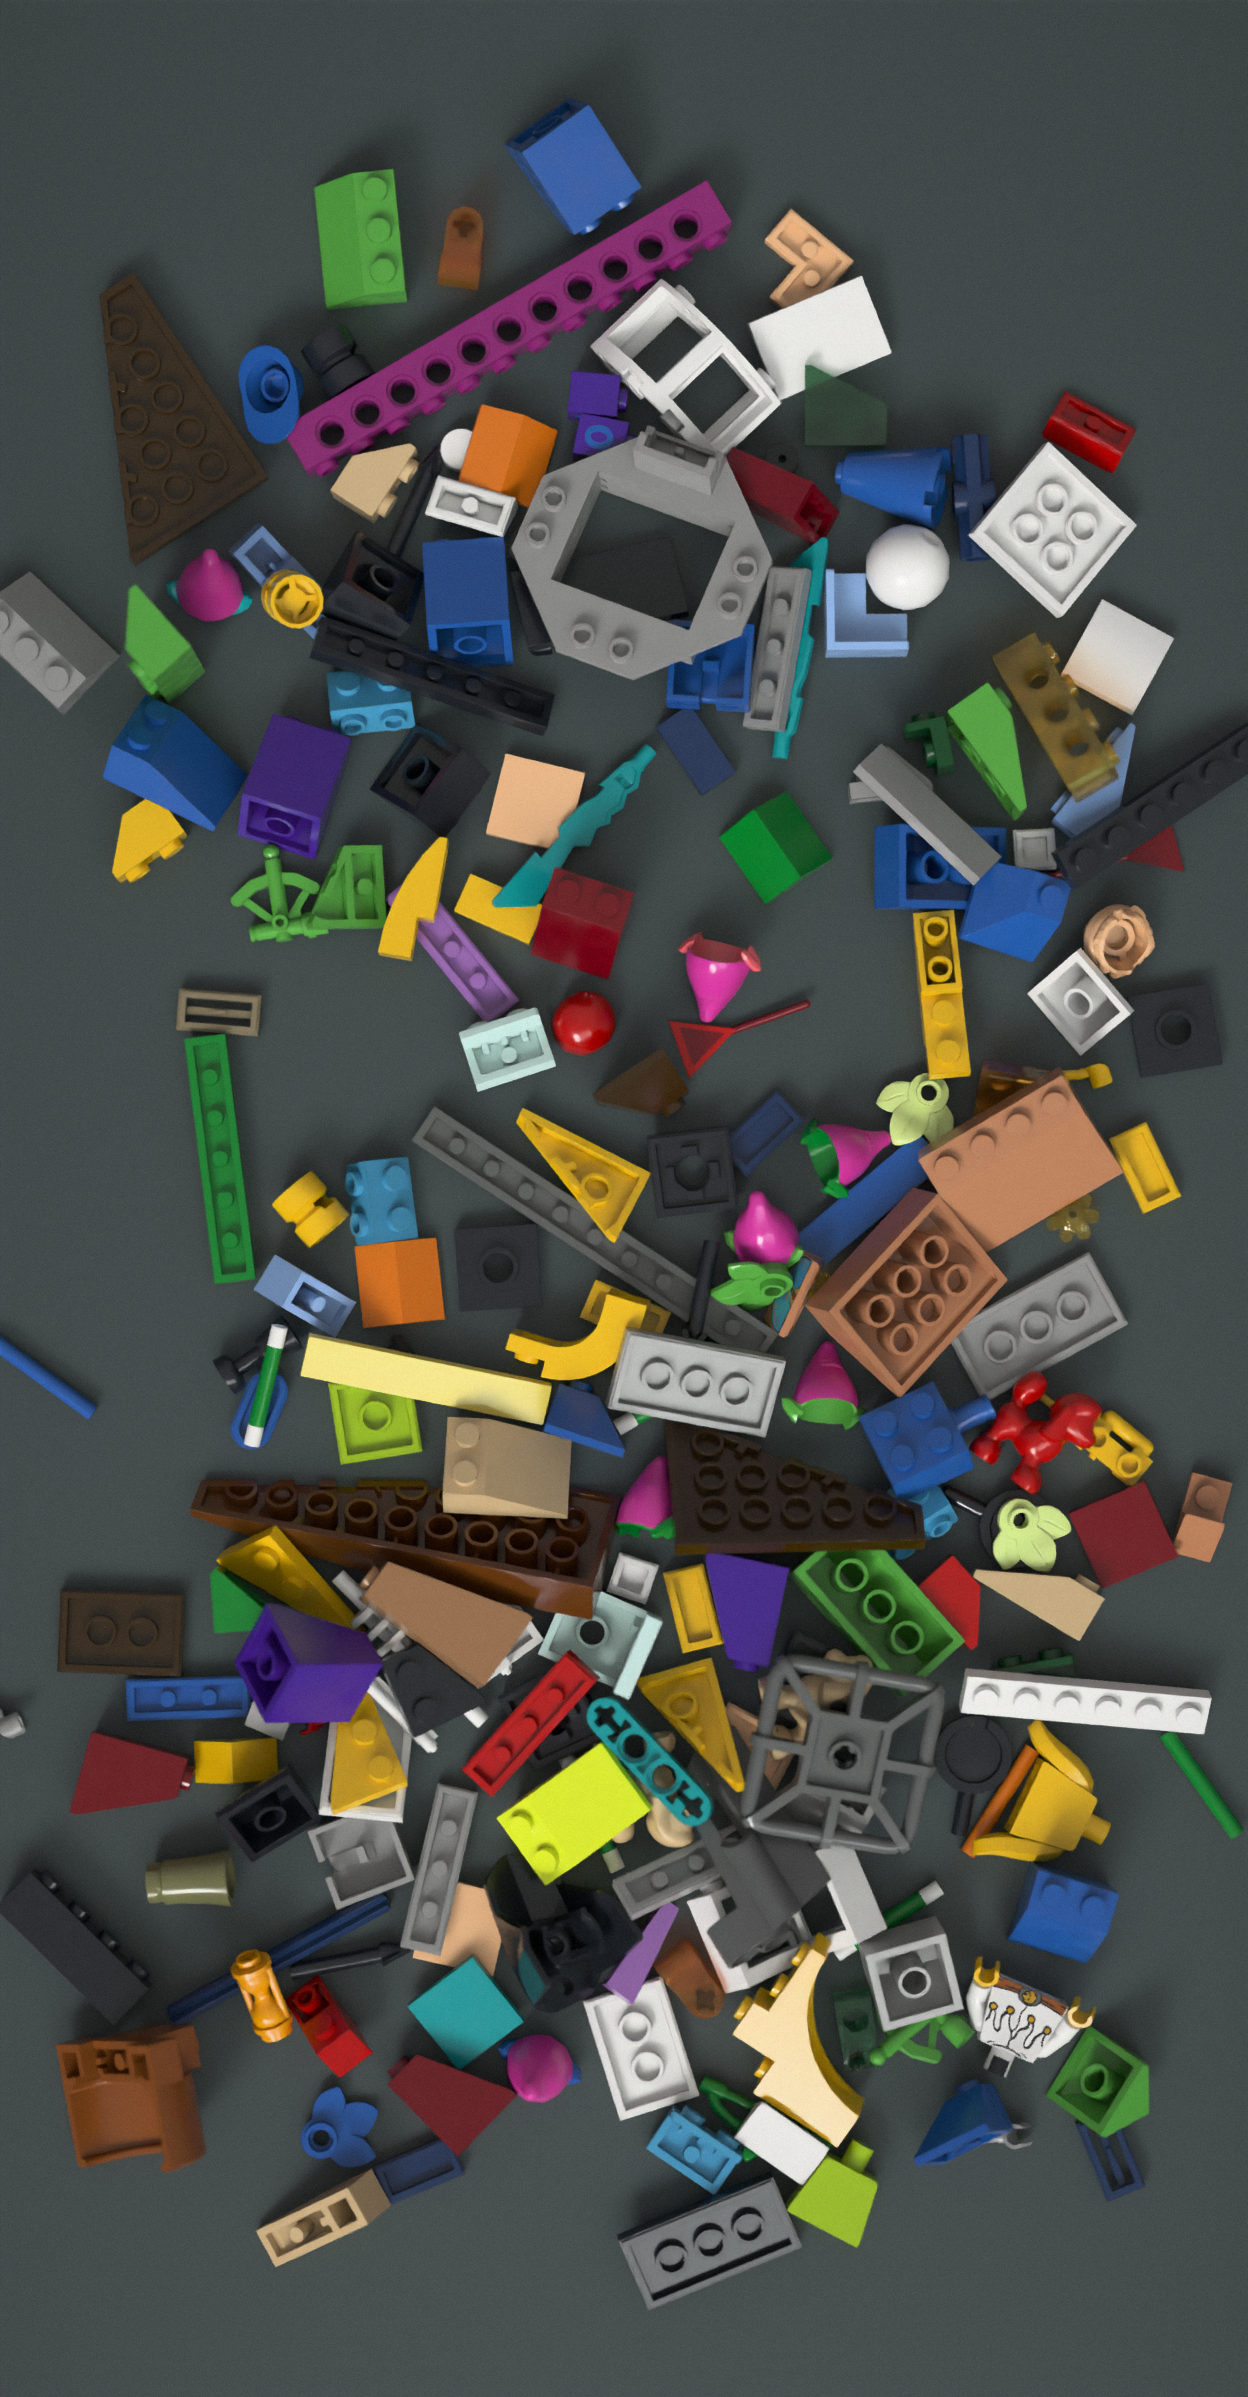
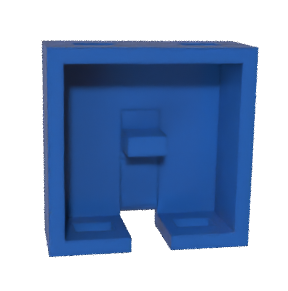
(716, 676)

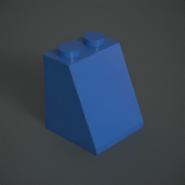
(574, 166)
(468, 601)
(1062, 1912)

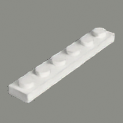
(1084, 1701)

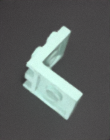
(622, 1650)

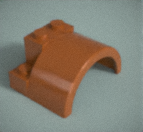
(134, 2095)

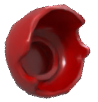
(583, 1023)

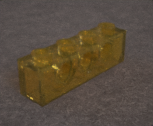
(1080, 773)

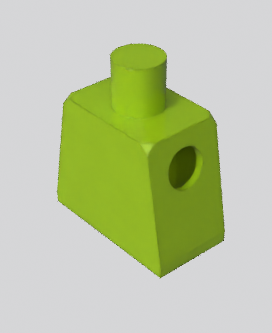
(838, 2194)

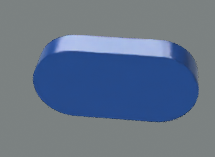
(277, 1403)

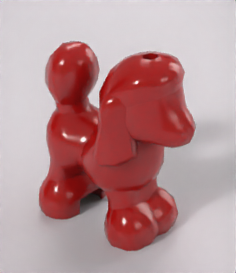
(1038, 1442)

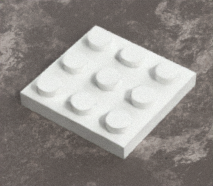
(1052, 530)

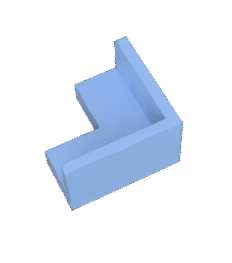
(851, 630)

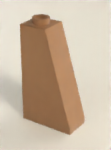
(449, 1622)

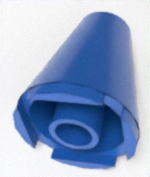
(899, 482)

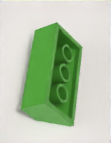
(158, 652)
(877, 1610)

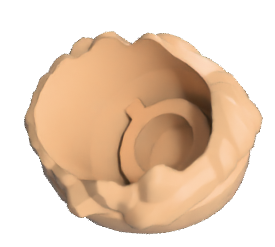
(1118, 939)

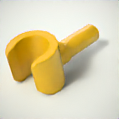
(1098, 1075)

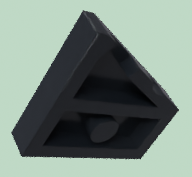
(426, 1689)

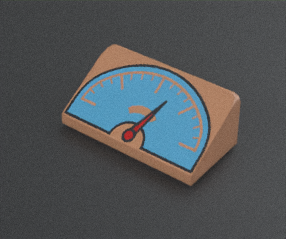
(785, 1310)

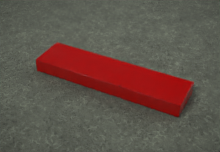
(530, 1723)

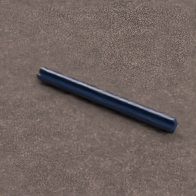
(282, 1956)

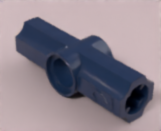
(971, 491)

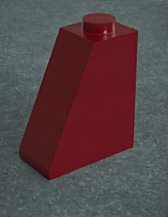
(783, 497)
(128, 1773)
(448, 2100)

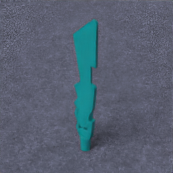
(814, 560)
(577, 829)

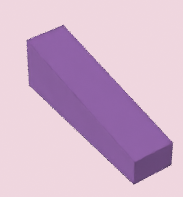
(631, 1971)

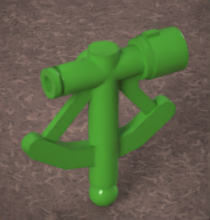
(282, 923)
(953, 2027)

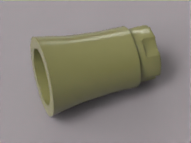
(193, 1880)

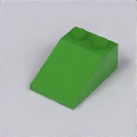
(988, 740)

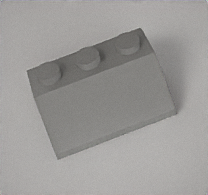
(50, 643)

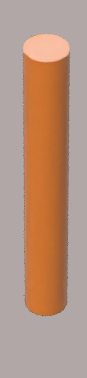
(1001, 1797)

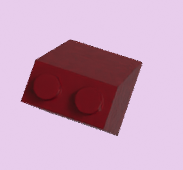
(582, 923)

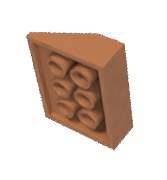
(1019, 1160)
(907, 1290)

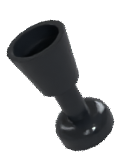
(233, 1371)

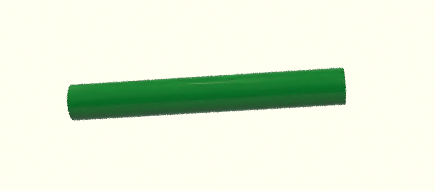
(1201, 1783)

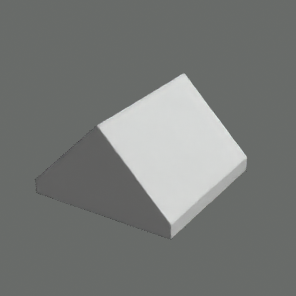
(1080, 1001)

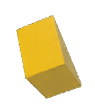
(235, 1760)

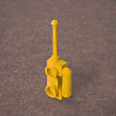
(1124, 1465)

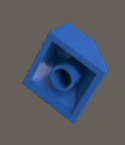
(1014, 911)
(583, 1419)
(964, 2124)

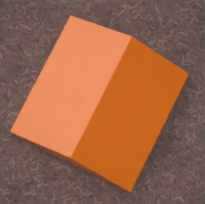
(507, 453)
(399, 1282)

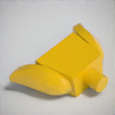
(1050, 1807)

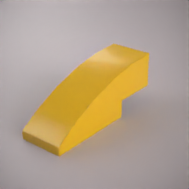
(415, 902)

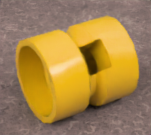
(292, 598)
(310, 1209)

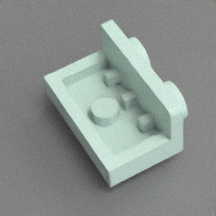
(506, 1048)

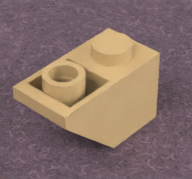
(372, 479)

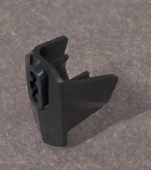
(556, 1932)

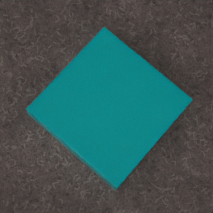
(466, 2011)

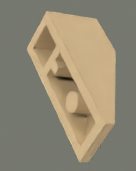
(1054, 1598)
(324, 2218)

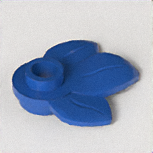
(345, 2126)

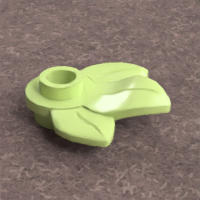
(912, 1113)
(1033, 1539)

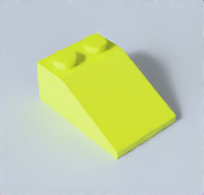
(574, 1812)

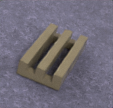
(183, 1010)

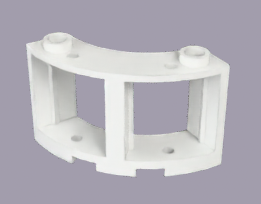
(647, 320)
(851, 1896)

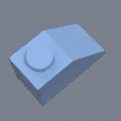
(304, 1296)

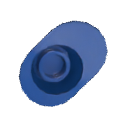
(270, 393)

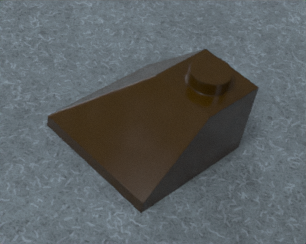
(646, 1088)

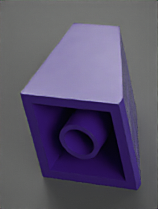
(293, 785)
(747, 1605)
(306, 1667)

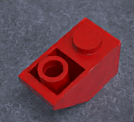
(955, 1597)
(328, 2027)

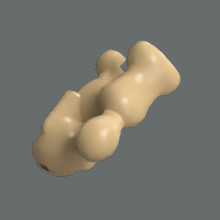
(824, 1691)
(660, 1821)

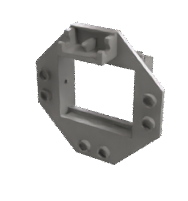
(669, 479)

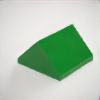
(775, 847)
(233, 1602)

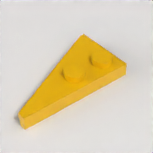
(597, 1178)
(282, 1571)

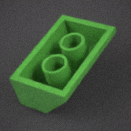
(361, 240)

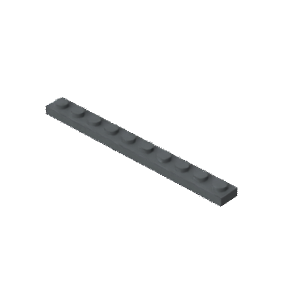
(573, 1225)

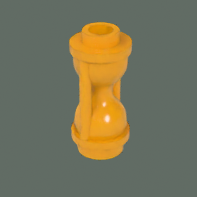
(269, 2011)

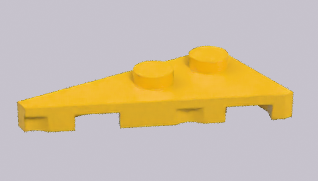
(695, 1707)
(364, 1760)

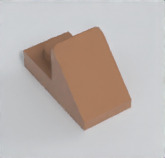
(1201, 1517)

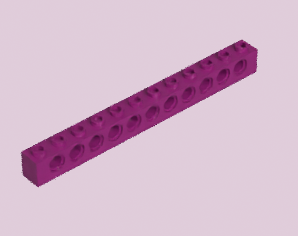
(695, 206)

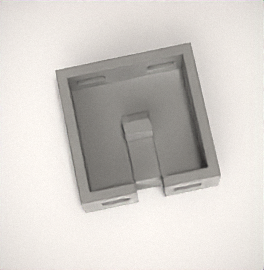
(364, 1857)

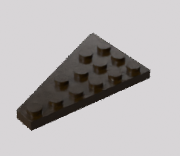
(172, 435)
(750, 1501)

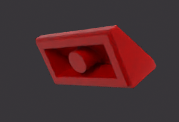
(1088, 432)

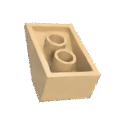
(505, 1470)

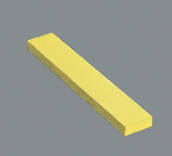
(426, 1379)

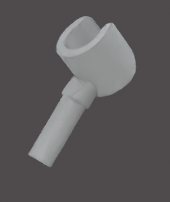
(11, 1725)
(1011, 2139)

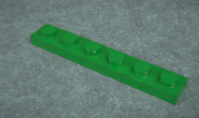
(220, 1159)

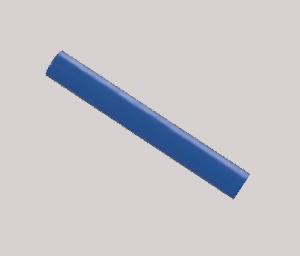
(46, 1379)

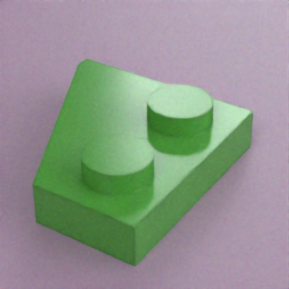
(352, 891)

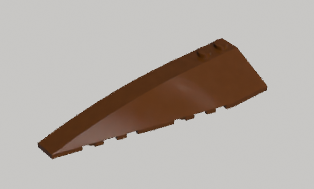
(504, 1558)

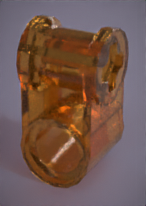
(461, 256)
(686, 1973)

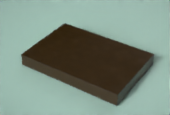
(121, 1632)

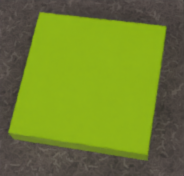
(373, 1424)

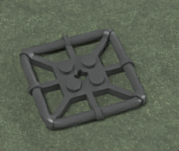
(824, 1734)

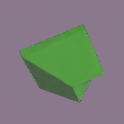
(1102, 2084)

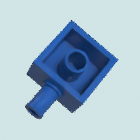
(922, 1439)

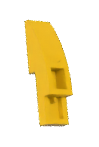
(941, 994)

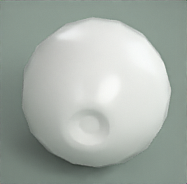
(907, 567)

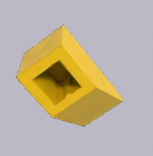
(143, 837)

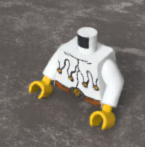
(1019, 2018)

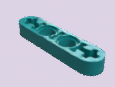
(654, 1756)

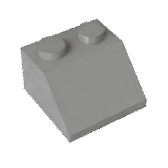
(910, 1973)

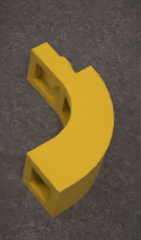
(589, 1354)

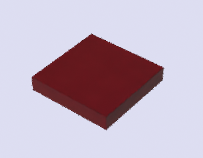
(1123, 1534)

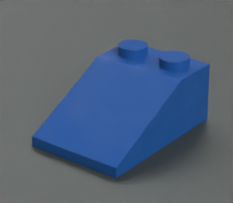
(174, 764)
(915, 876)

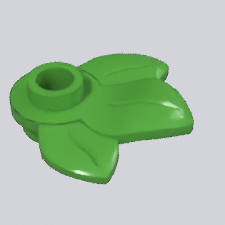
(753, 1285)

